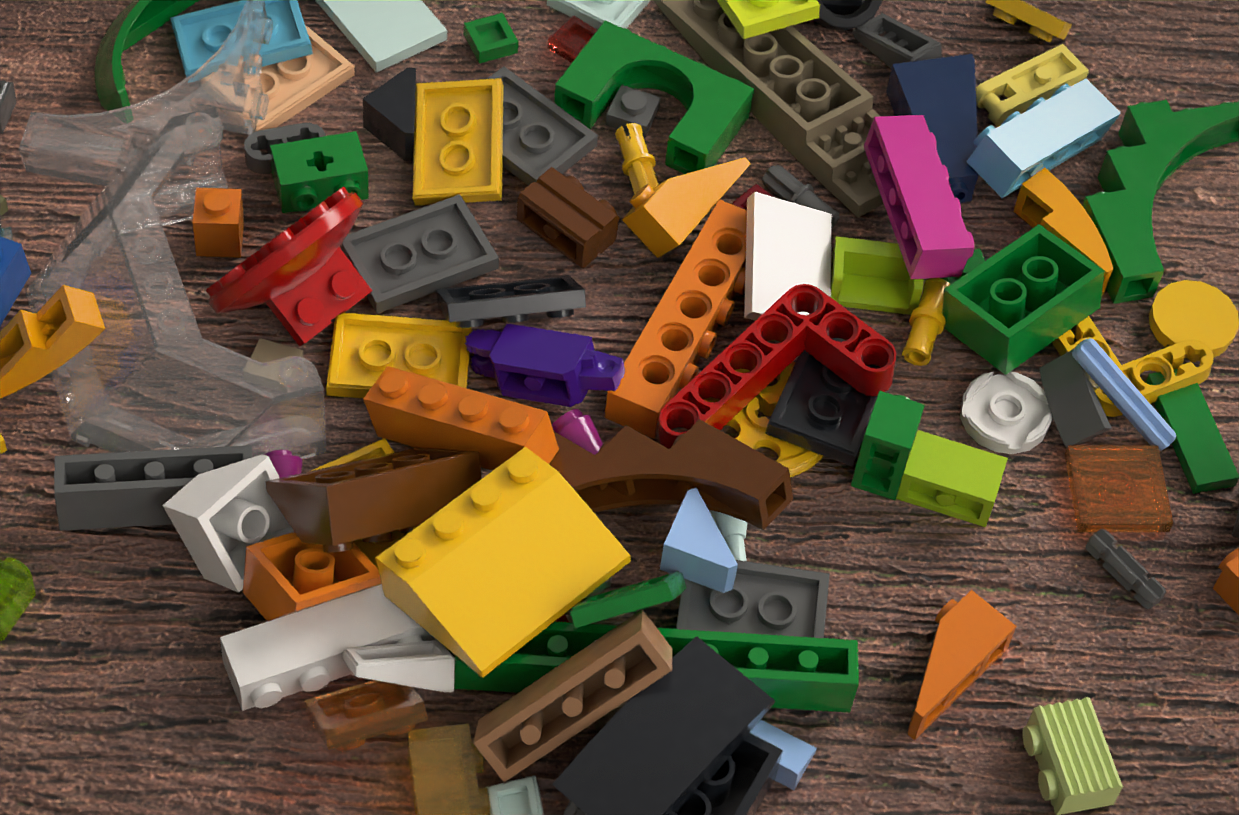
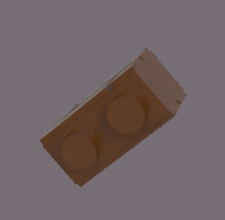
(568, 217)

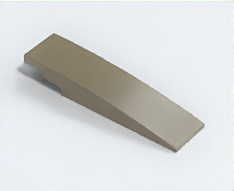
(796, 96)

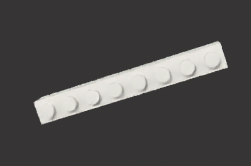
(308, 645)

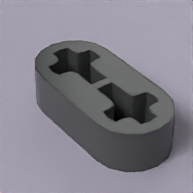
(264, 138)

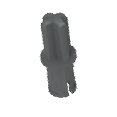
(792, 190)

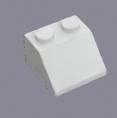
(224, 514)

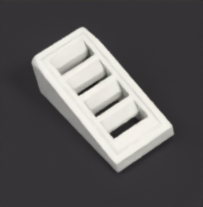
(409, 664)

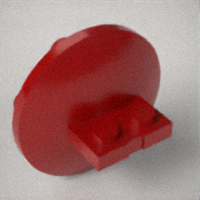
(300, 271)

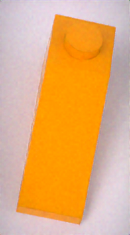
(675, 207)

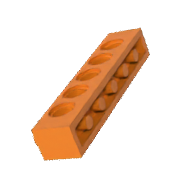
(683, 322)

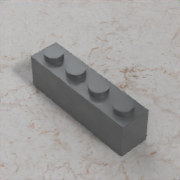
(130, 486)

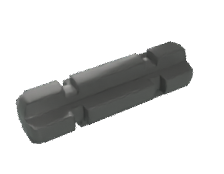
(1125, 569)

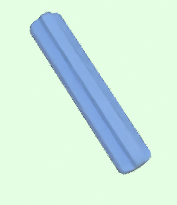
(1123, 394)

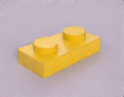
(1043, 24)

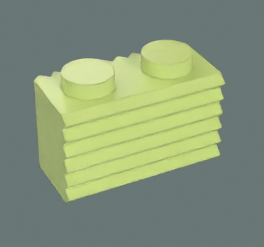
(1072, 756)

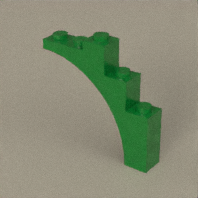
(1131, 175)

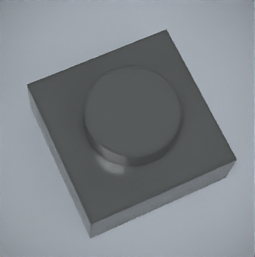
(633, 107)

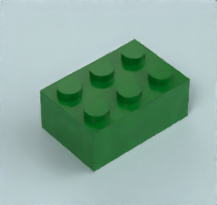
(1022, 298)

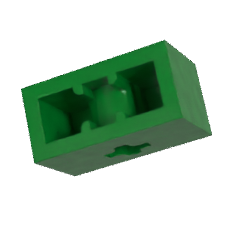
(316, 168)

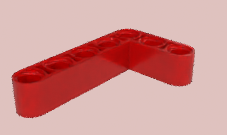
(767, 360)

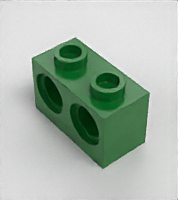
(887, 444)

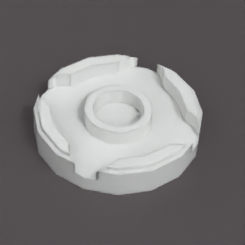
(1005, 412)

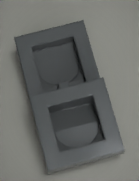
(1073, 400)

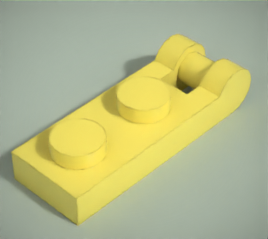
(1029, 82)

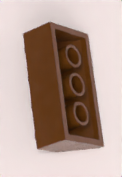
(373, 495)

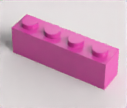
(918, 197)

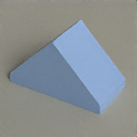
(698, 547)

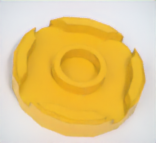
(1194, 312)

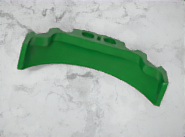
(128, 28)

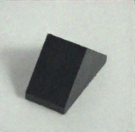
(391, 113)

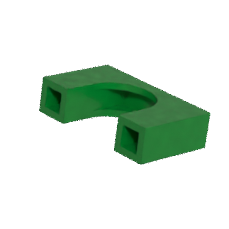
(617, 57)

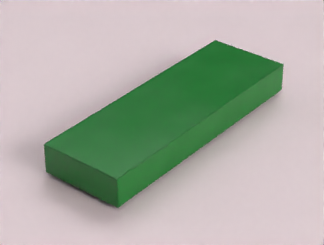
(1197, 437)

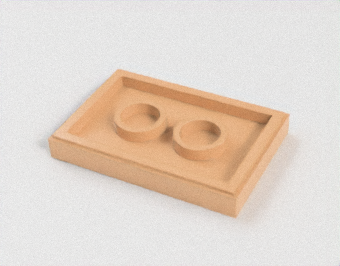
(302, 81)

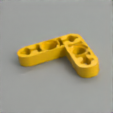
(1160, 361)

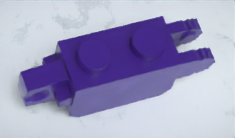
(543, 364)

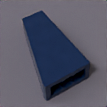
(946, 97)

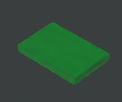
(628, 599)

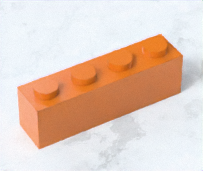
(451, 417)

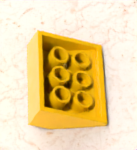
(501, 562)

